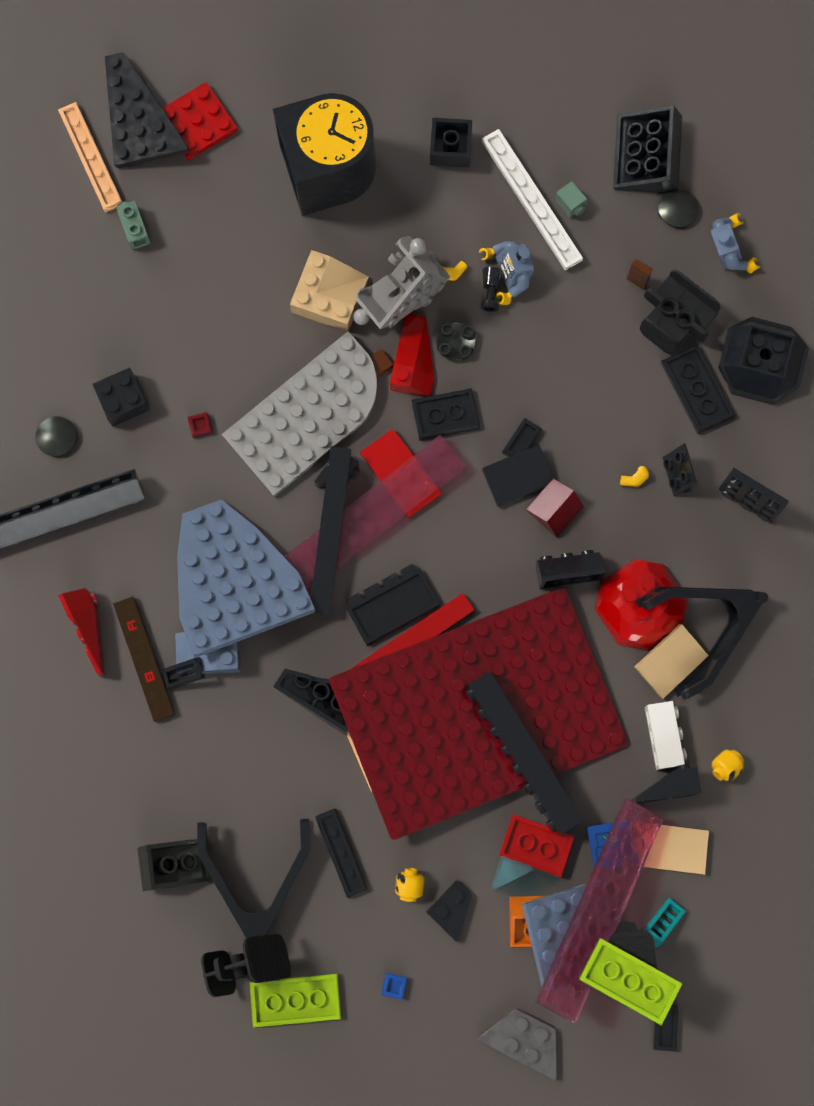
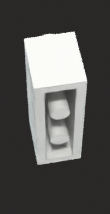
(665, 735)

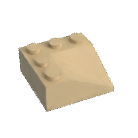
(328, 291)

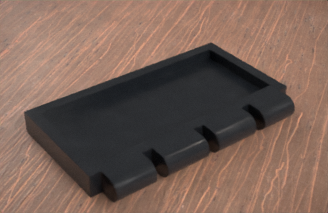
(393, 605)

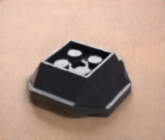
(759, 378)

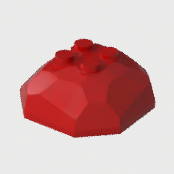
(620, 613)

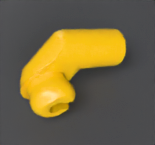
(457, 271)

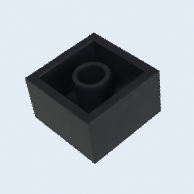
(450, 142)
(121, 397)

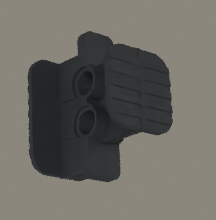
(687, 302)
(635, 942)
(263, 961)

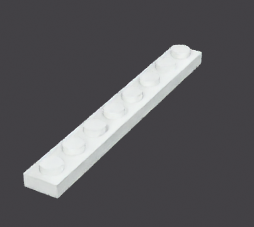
(532, 200)

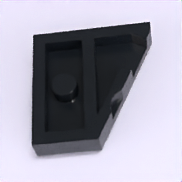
(451, 909)

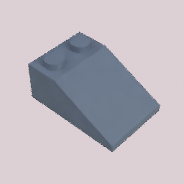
(218, 661)

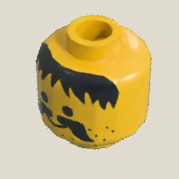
(727, 765)
(409, 885)

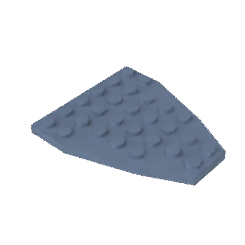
(232, 580)

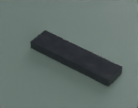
(341, 853)

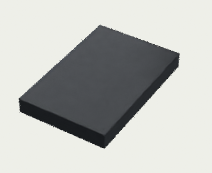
(445, 414)
(517, 475)

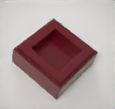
(200, 424)

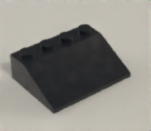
(648, 150)

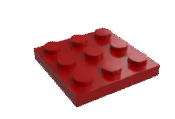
(200, 119)

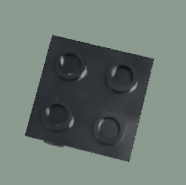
(679, 470)

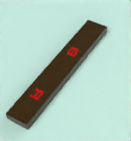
(143, 659)

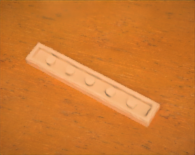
(90, 157)

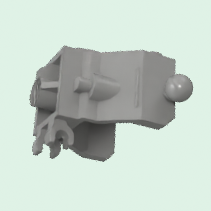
(405, 289)

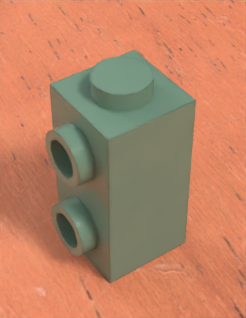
(133, 224)

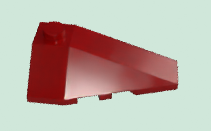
(413, 360)
(83, 612)

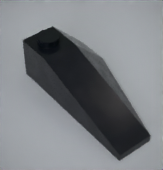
(314, 695)

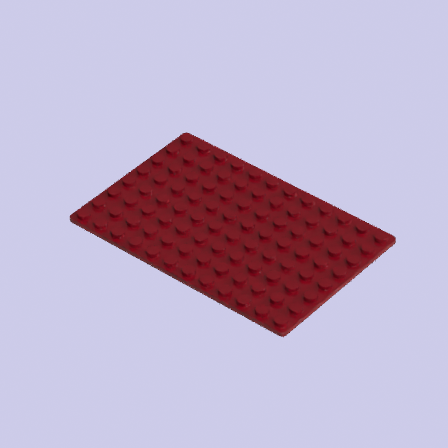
(423, 735)

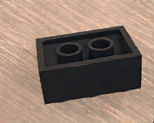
(569, 569)

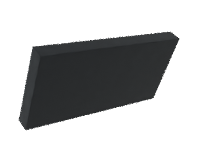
(697, 389)

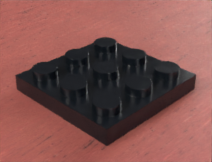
(752, 495)

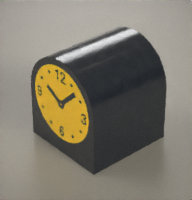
(326, 150)

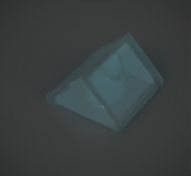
(507, 871)

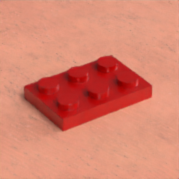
(536, 846)

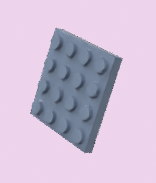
(548, 922)

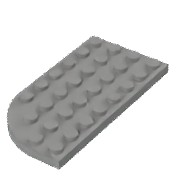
(307, 415)

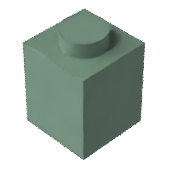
(571, 200)

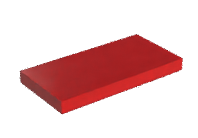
(386, 456)

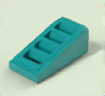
(669, 927)

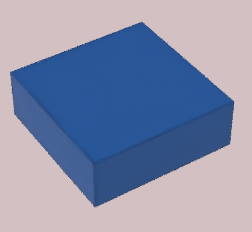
(394, 986)

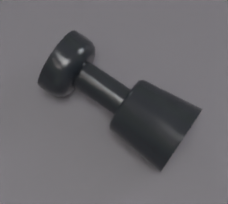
(491, 282)

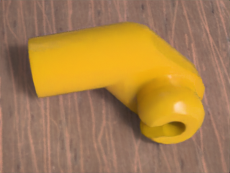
(637, 479)

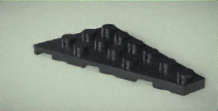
(137, 121)

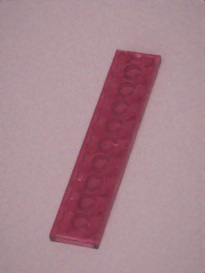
(383, 505)
(599, 907)

